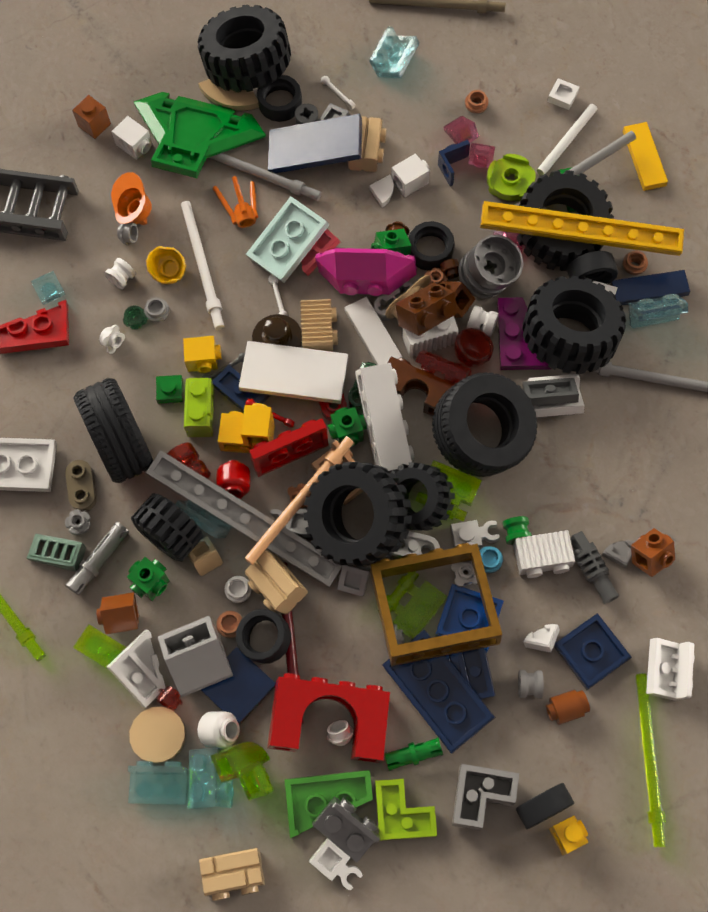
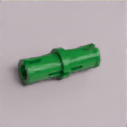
(413, 754)

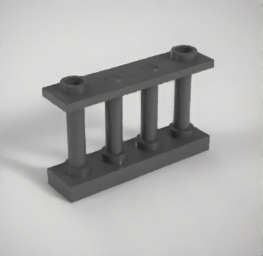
(29, 223)

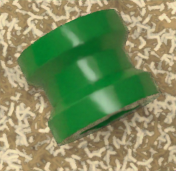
(516, 528)

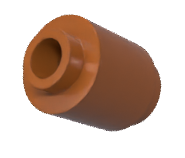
(568, 706)

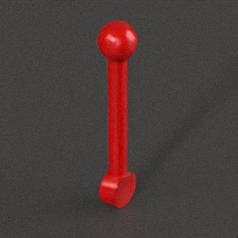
(288, 422)

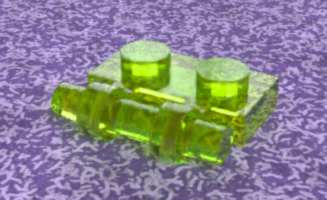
(464, 488)
(419, 609)

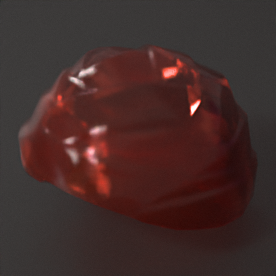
(473, 347)

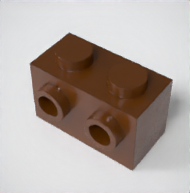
(426, 308)

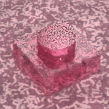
(481, 155)

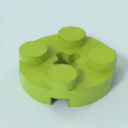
(507, 189)

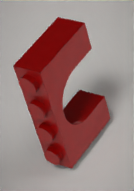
(366, 706)

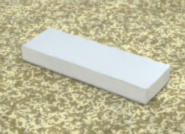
(372, 331)

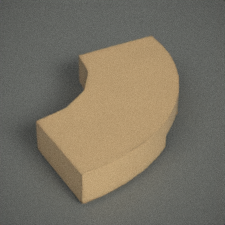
(235, 100)

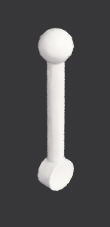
(326, 81)
(273, 281)

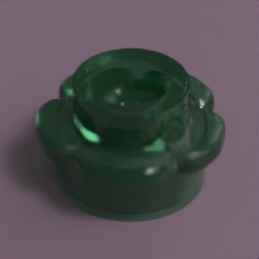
(130, 313)

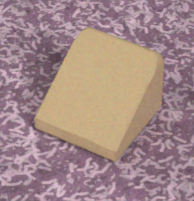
(205, 557)

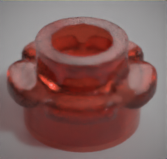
(169, 698)

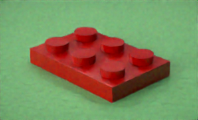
(289, 447)

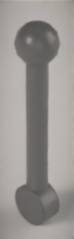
(240, 359)

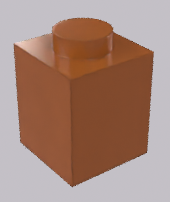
(91, 116)
(118, 613)

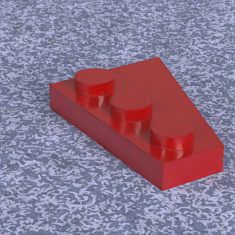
(39, 331)

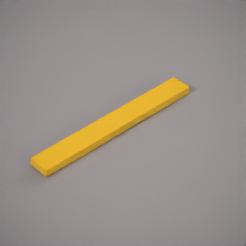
(582, 228)

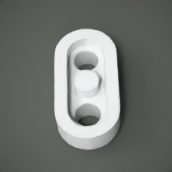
(415, 543)

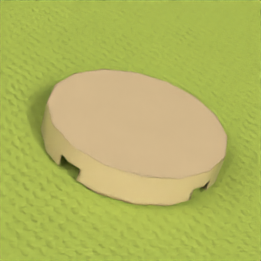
(157, 735)

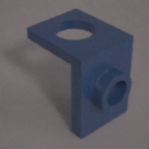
(450, 155)

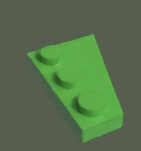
(311, 794)

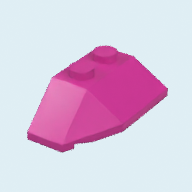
(365, 270)

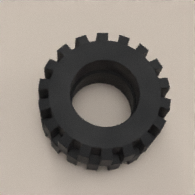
(438, 494)
(167, 527)

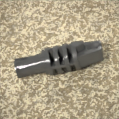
(593, 567)

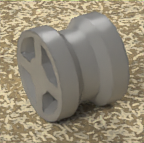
(530, 684)

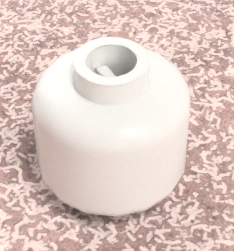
(218, 729)

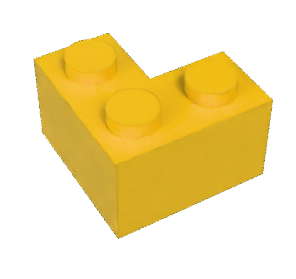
(243, 431)

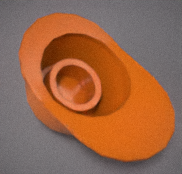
(130, 200)

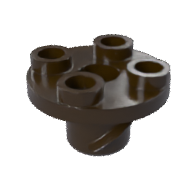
(278, 330)

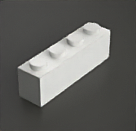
(383, 416)

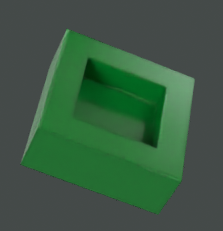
(169, 389)

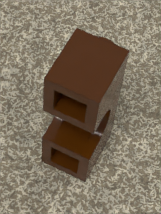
(415, 378)

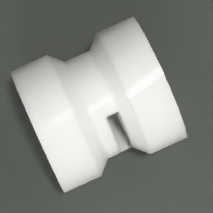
(483, 320)

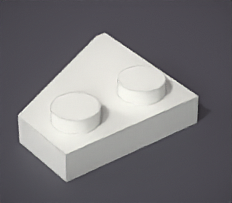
(139, 669)

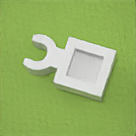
(471, 533)
(332, 861)

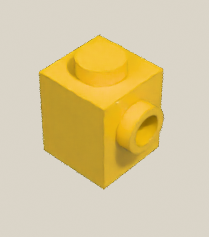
(201, 354)

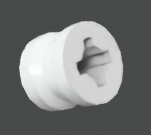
(120, 273)

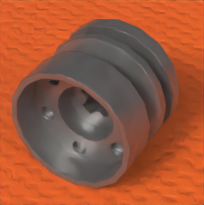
(491, 266)

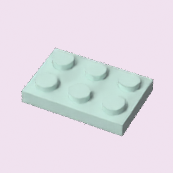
(287, 239)

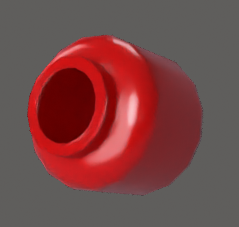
(234, 478)

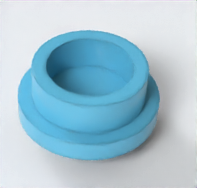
(491, 559)

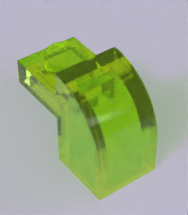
(246, 763)

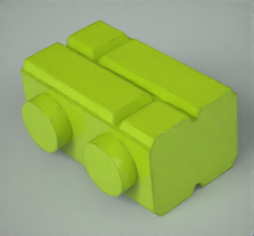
(199, 407)

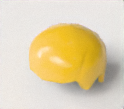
(166, 265)

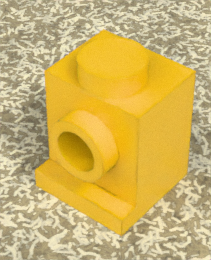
(569, 835)

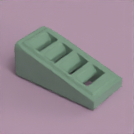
(78, 551)

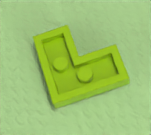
(395, 819)

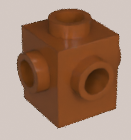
(653, 552)

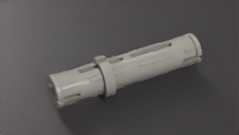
(91, 566)

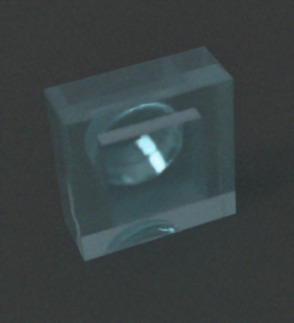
(48, 287)

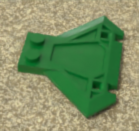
(193, 131)

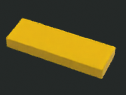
(646, 157)

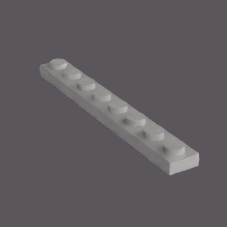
(241, 516)

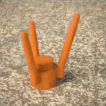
(244, 214)

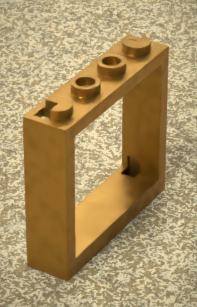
(443, 644)

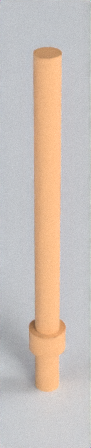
(332, 458)

